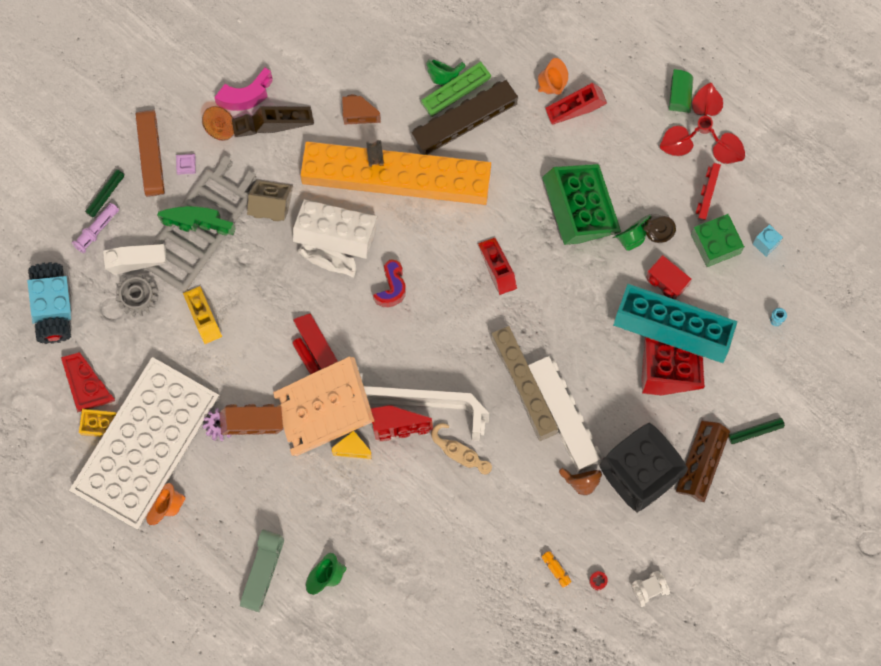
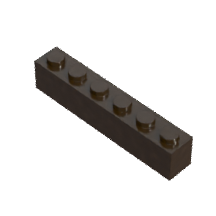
(464, 118)

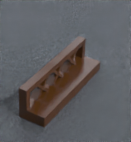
(707, 460)

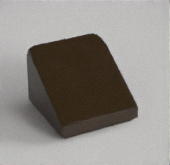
(243, 126)

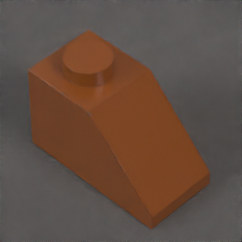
(359, 111)

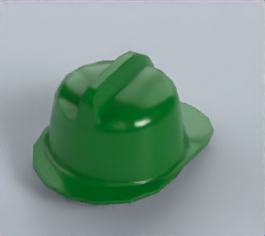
(634, 235)
(326, 573)

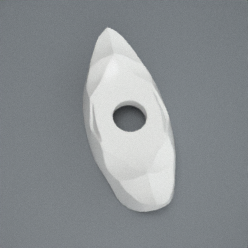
(339, 261)

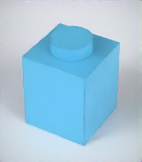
(767, 240)

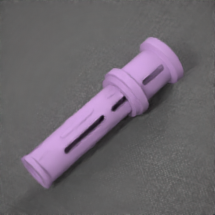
(90, 234)

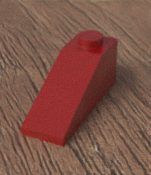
(576, 104)
(498, 266)

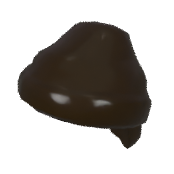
(659, 228)

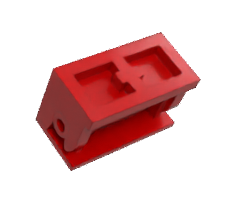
(668, 278)

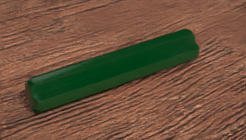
(104, 193)
(756, 430)

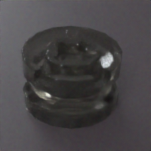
(375, 153)

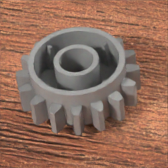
(143, 302)

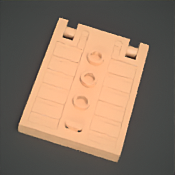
(324, 406)

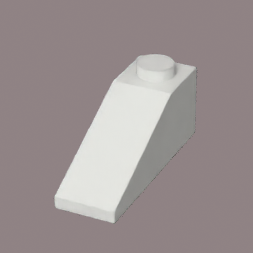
(134, 258)

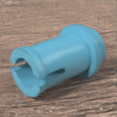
(778, 316)

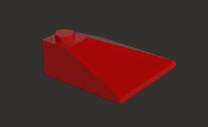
(670, 369)

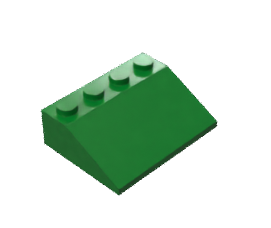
(581, 203)

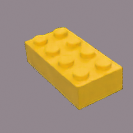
(95, 422)

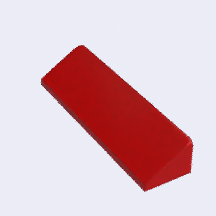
(315, 341)

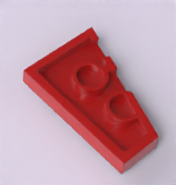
(707, 191)

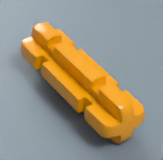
(556, 569)

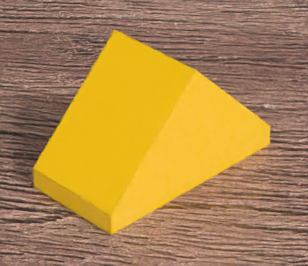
(352, 447)

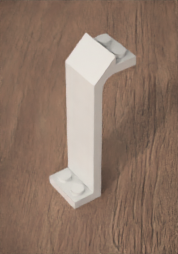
(431, 399)

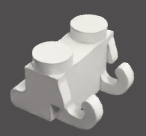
(649, 588)

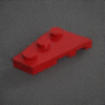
(84, 384)

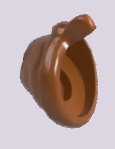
(584, 482)

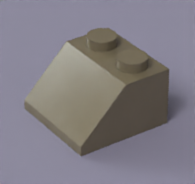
(269, 200)

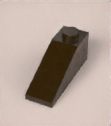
(281, 118)

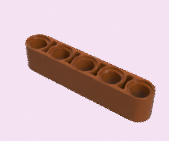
(150, 153)

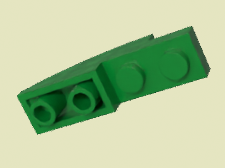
(189, 218)

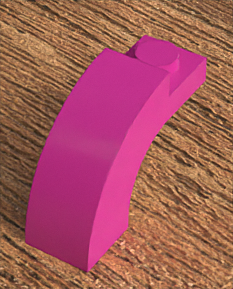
(247, 97)

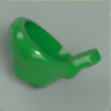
(442, 73)

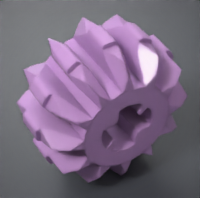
(211, 426)

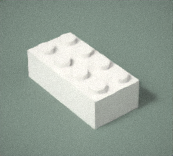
(334, 229)

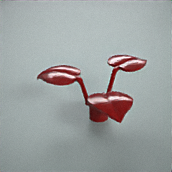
(707, 102)

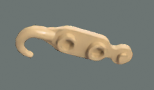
(459, 452)

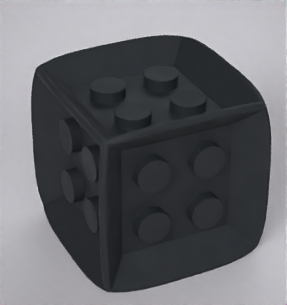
(643, 467)

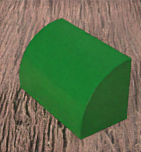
(681, 91)

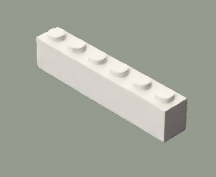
(569, 421)

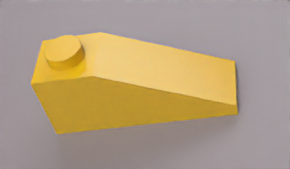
(202, 315)

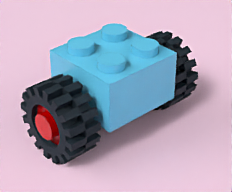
(49, 302)

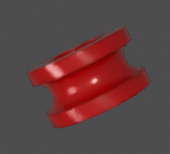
(594, 576)

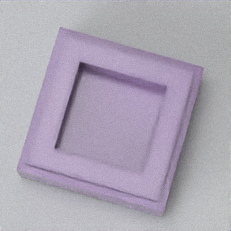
(186, 164)

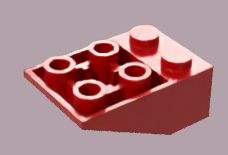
(394, 422)

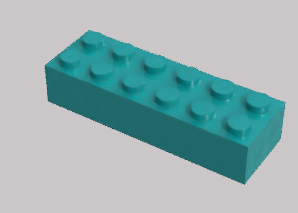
(675, 323)

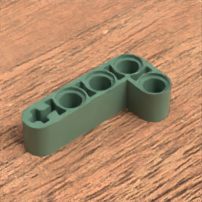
(262, 571)

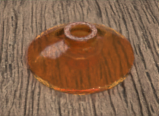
(218, 123)

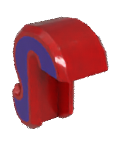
(397, 292)

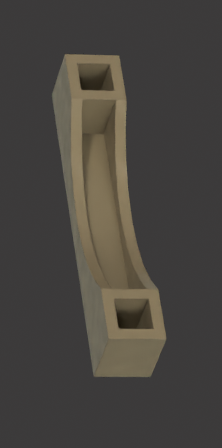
(530, 394)

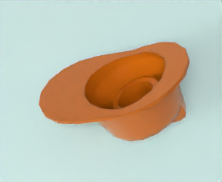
(553, 77)
(166, 504)

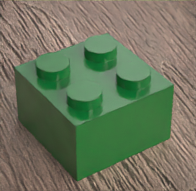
(717, 240)

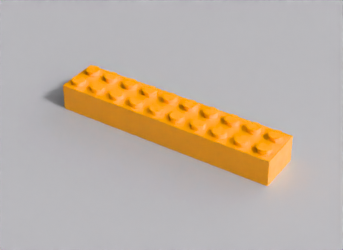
(401, 175)

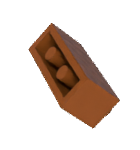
(251, 420)

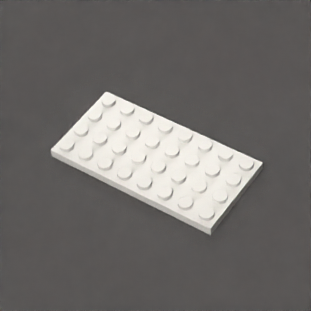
(144, 443)

